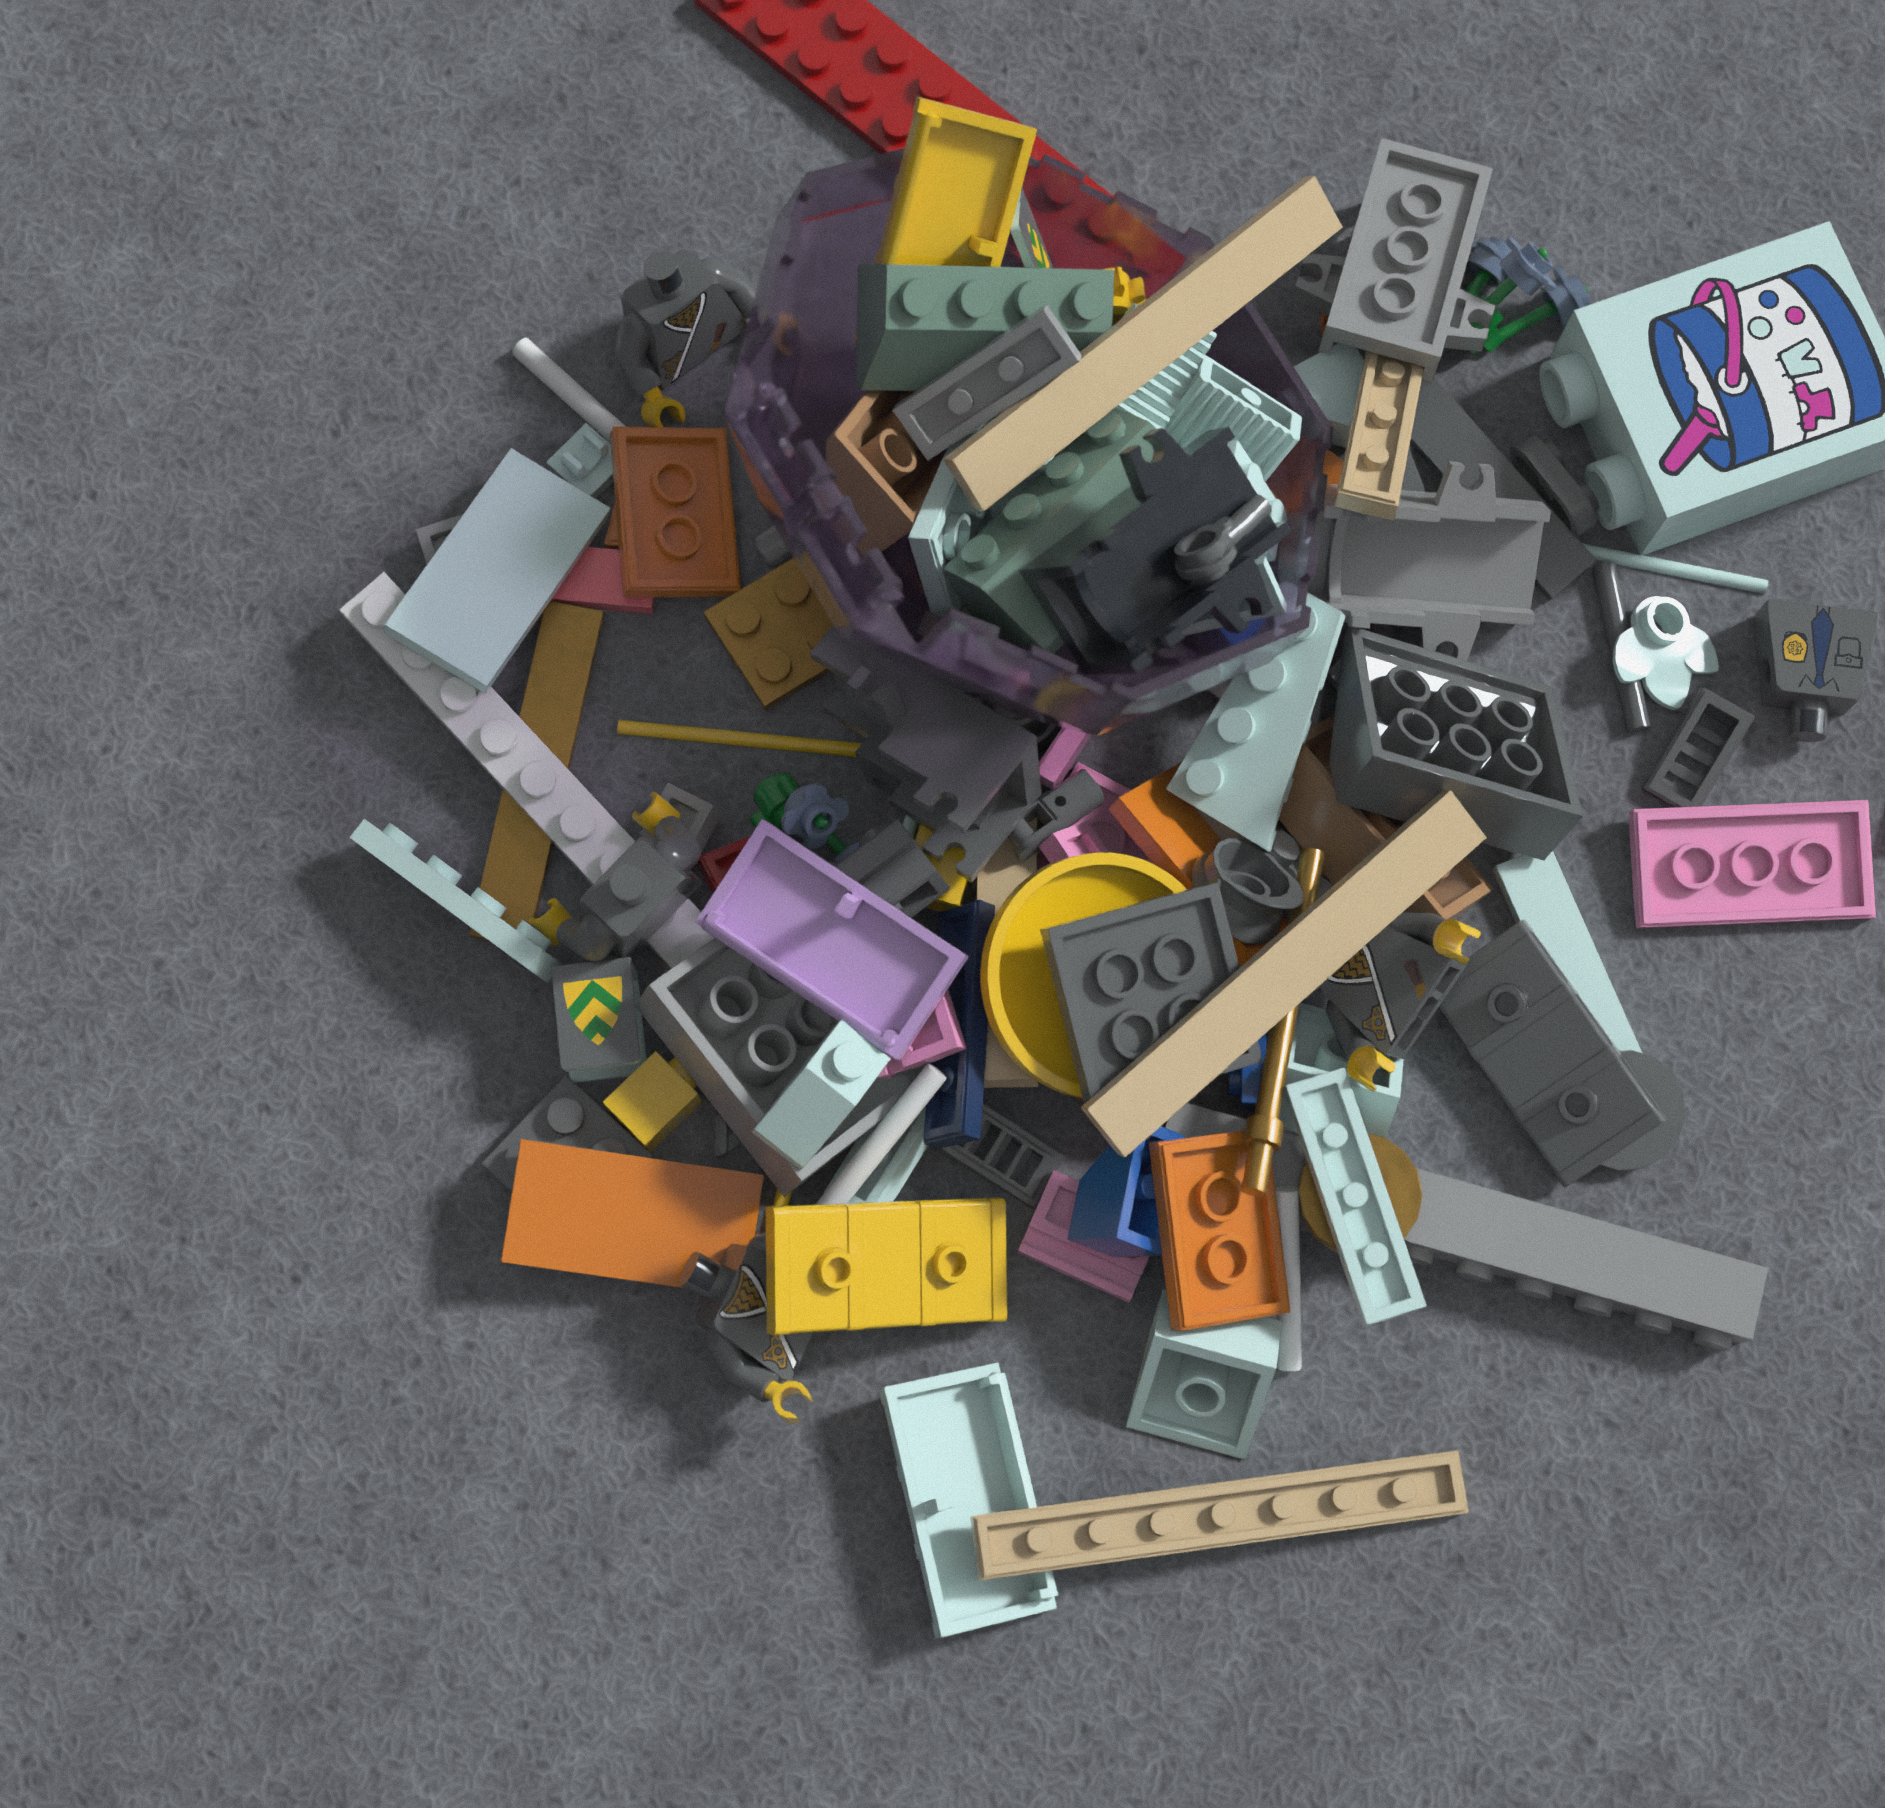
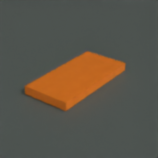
(1171, 835)
(623, 1213)

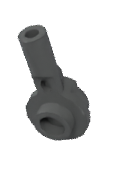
(1210, 549)

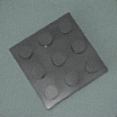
(1136, 975)

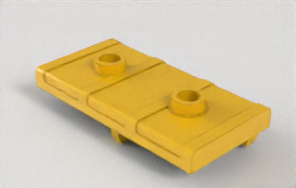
(955, 188)
(885, 1264)

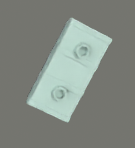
(960, 1460)

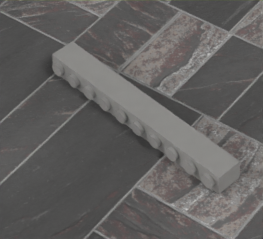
(1554, 1250)

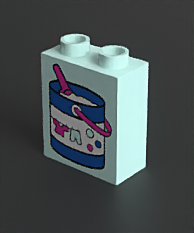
(1724, 389)

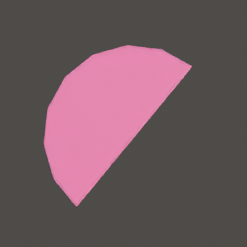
(1061, 756)

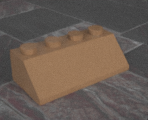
(880, 468)
(1352, 834)

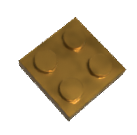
(771, 633)

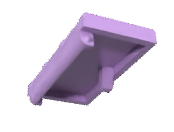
(831, 940)

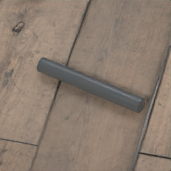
(1615, 624)

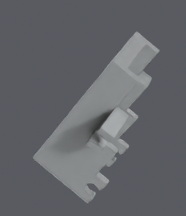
(1405, 262)
(1435, 565)

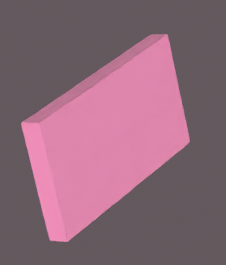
(1751, 864)

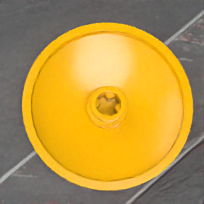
(1014, 963)

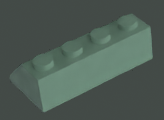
(932, 316)
(1045, 511)

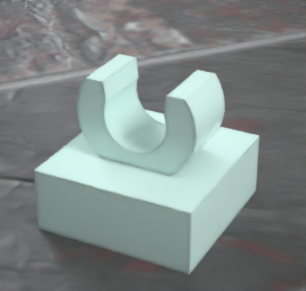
(584, 462)

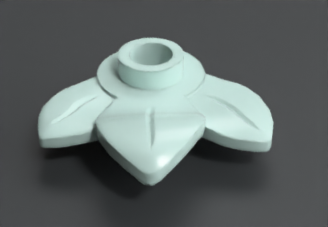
(1666, 657)

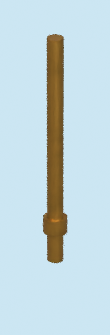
(1264, 1128)

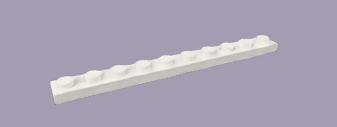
(516, 762)

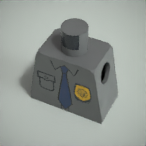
(1812, 661)

